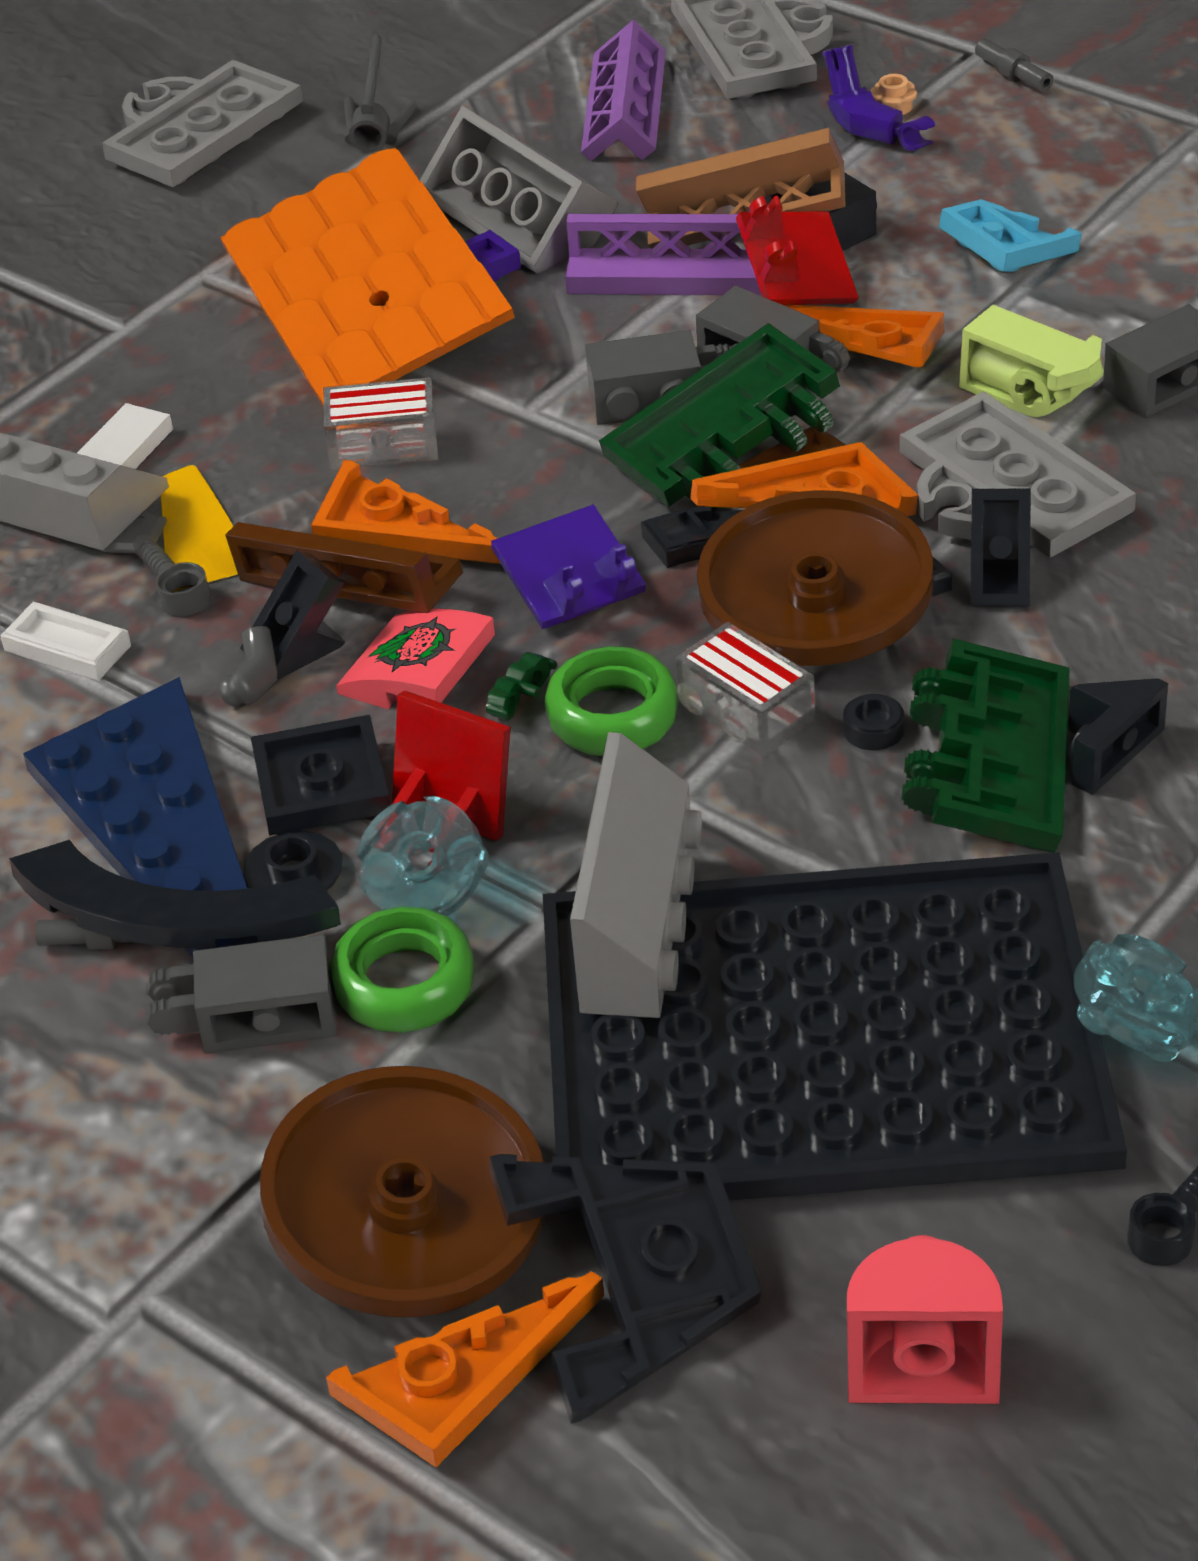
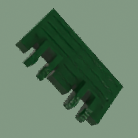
(725, 406)
(997, 747)

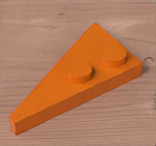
(881, 333)
(842, 468)
(396, 518)
(455, 1378)

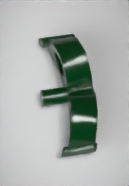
(521, 677)

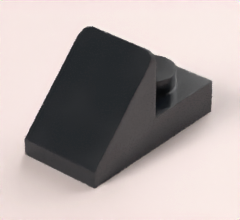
(1000, 547)
(297, 614)
(1112, 726)

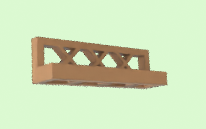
(744, 175)

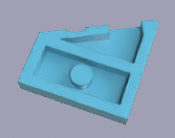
(1005, 236)

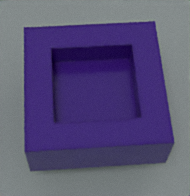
(494, 254)

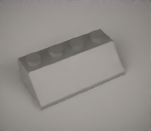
(512, 189)
(71, 492)
(632, 884)

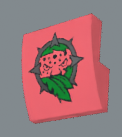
(418, 655)

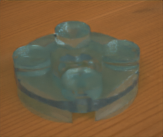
(401, 830)
(1155, 1022)

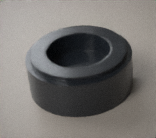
(873, 722)

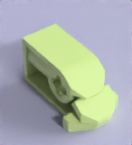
(1026, 362)

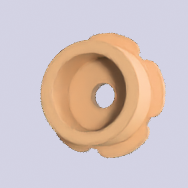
(895, 92)

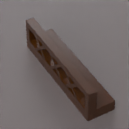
(368, 570)

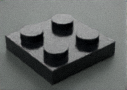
(320, 774)

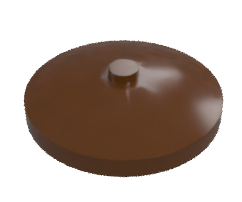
(817, 575)
(389, 1195)

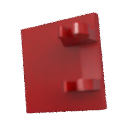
(795, 255)
(453, 758)

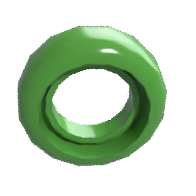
(603, 670)
(411, 1006)

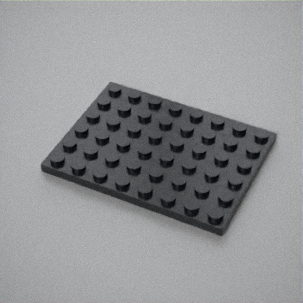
(847, 1035)

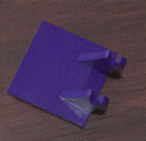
(568, 566)

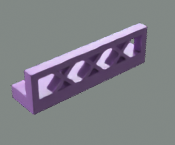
(625, 93)
(657, 269)

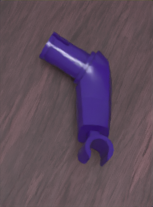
(860, 113)

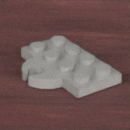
(756, 42)
(196, 120)
(996, 448)

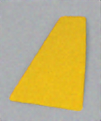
(196, 525)

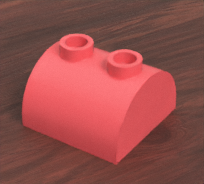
(924, 1326)

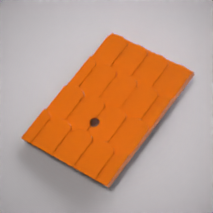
(365, 276)

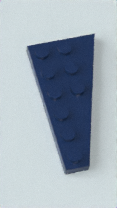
(144, 795)

